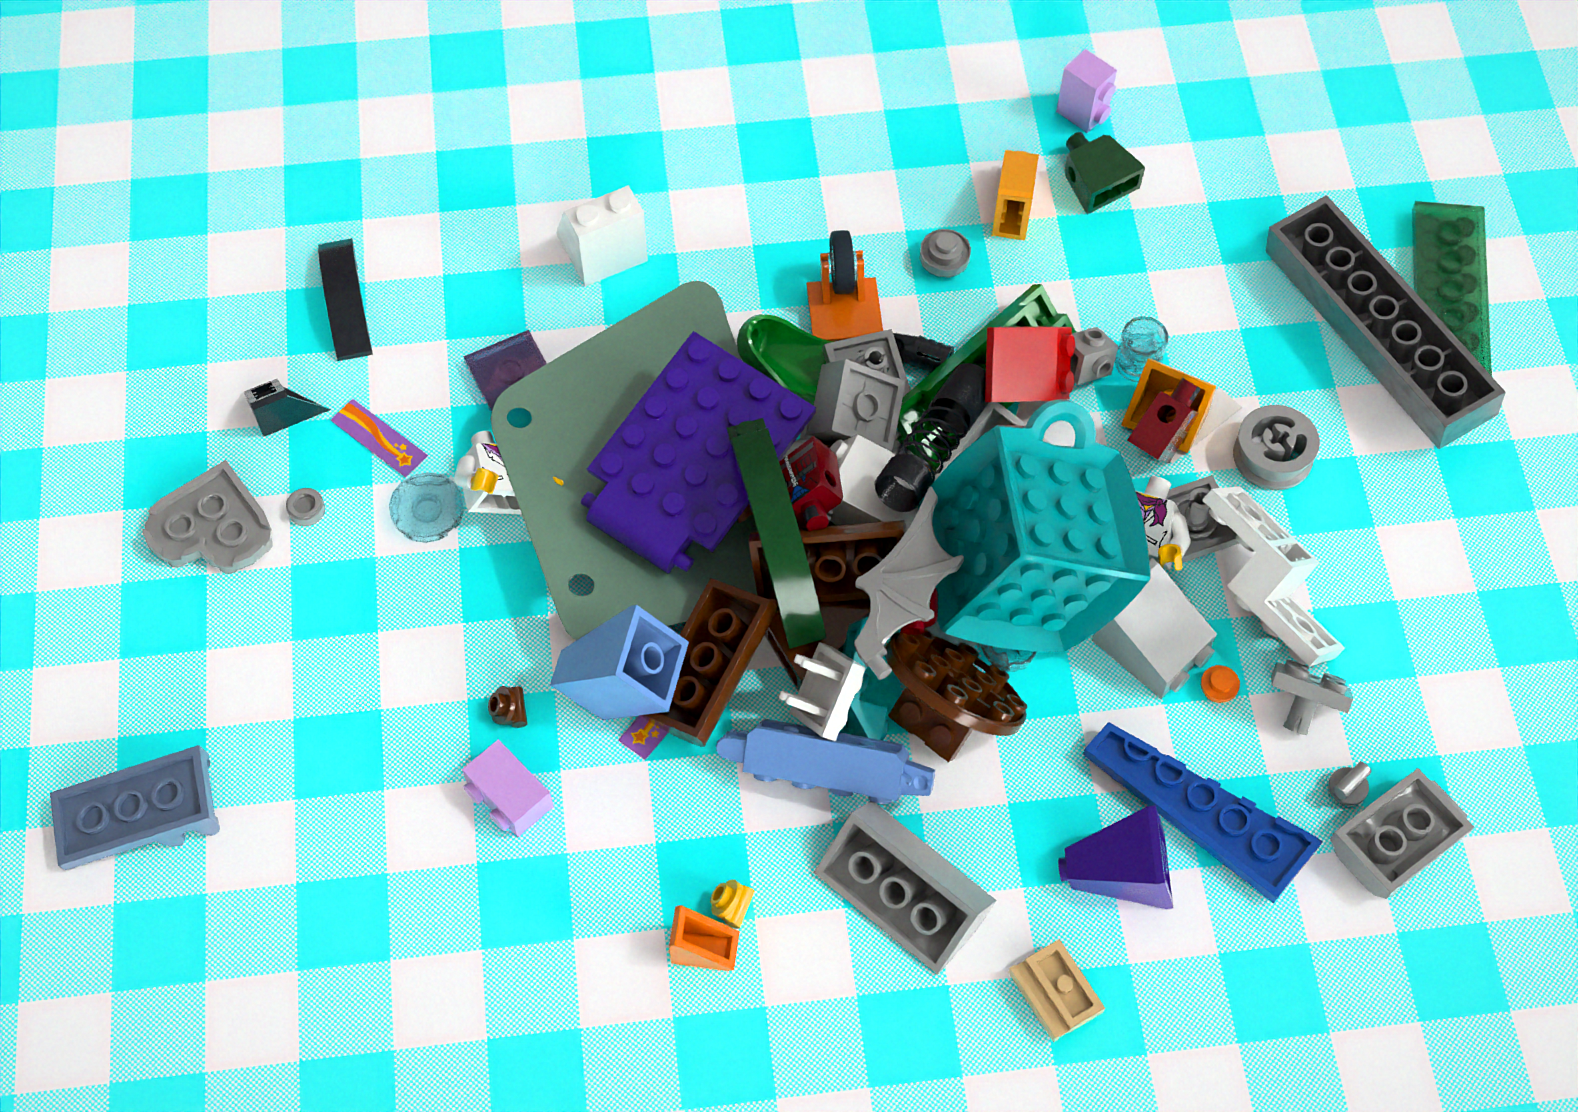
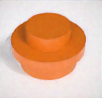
(1220, 684)

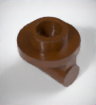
(508, 706)

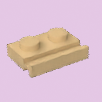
(1056, 990)

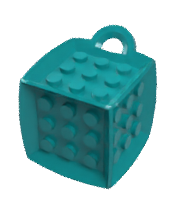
(1043, 536)

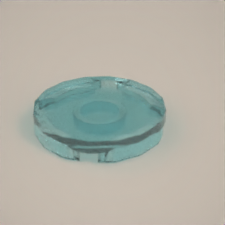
(426, 507)

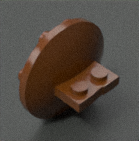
(948, 694)

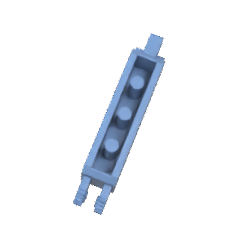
(844, 765)

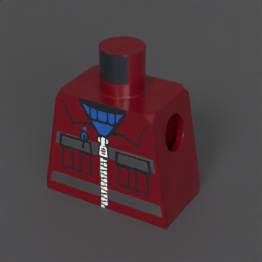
(1153, 431)
(812, 483)

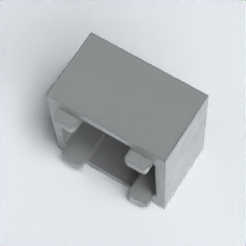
(856, 402)

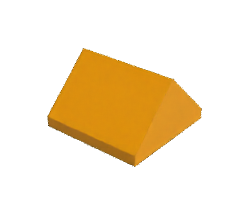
(1163, 378)

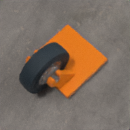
(848, 303)

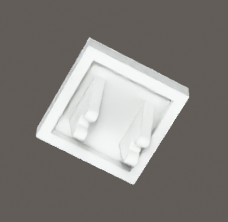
(825, 691)

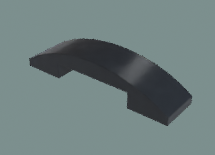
(344, 299)

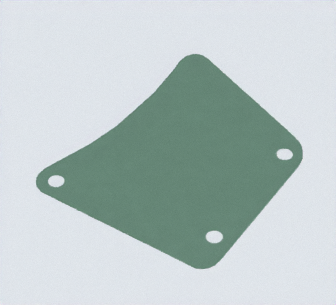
(574, 413)

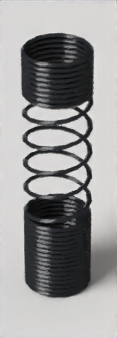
(954, 411)

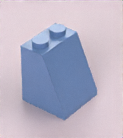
(622, 666)

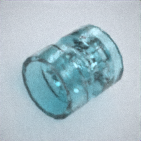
(1140, 340)

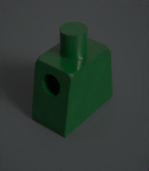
(1101, 171)

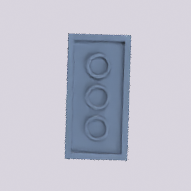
(134, 808)

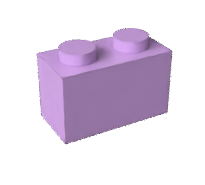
(1086, 91)
(507, 789)

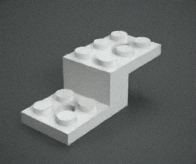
(1272, 576)

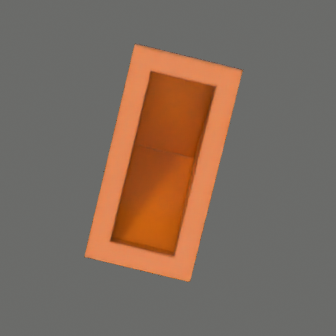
(702, 941)

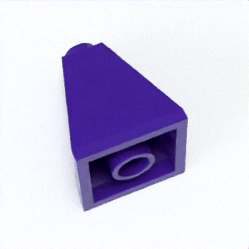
(1123, 861)

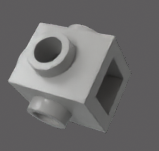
(1092, 356)

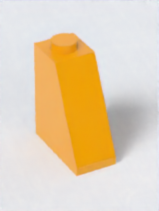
(1015, 194)

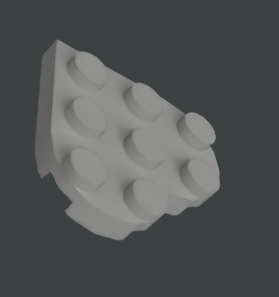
(209, 520)

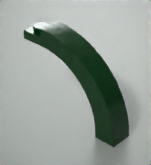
(777, 532)

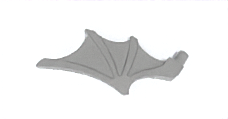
(903, 586)

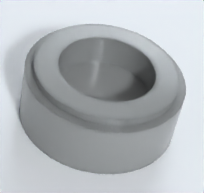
(305, 507)

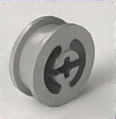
(1268, 461)

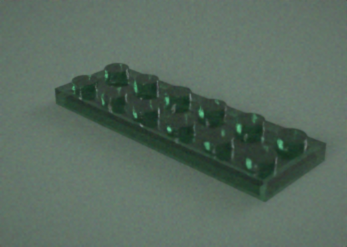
(1453, 271)

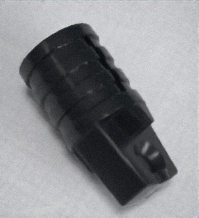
(912, 349)

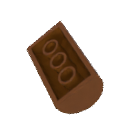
(835, 557)
(722, 641)

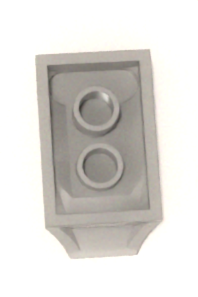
(1400, 834)

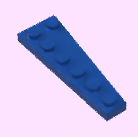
(1243, 838)

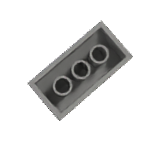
(904, 886)

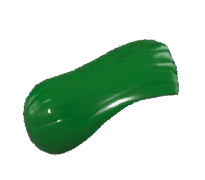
(782, 353)

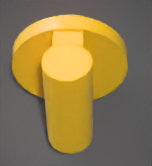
(731, 902)

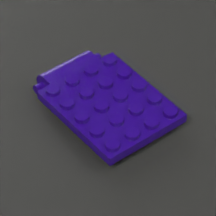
(672, 457)

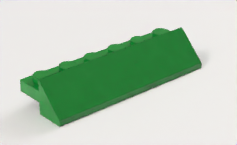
(1029, 309)

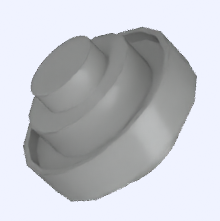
(945, 253)

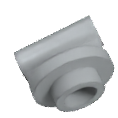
(1350, 784)

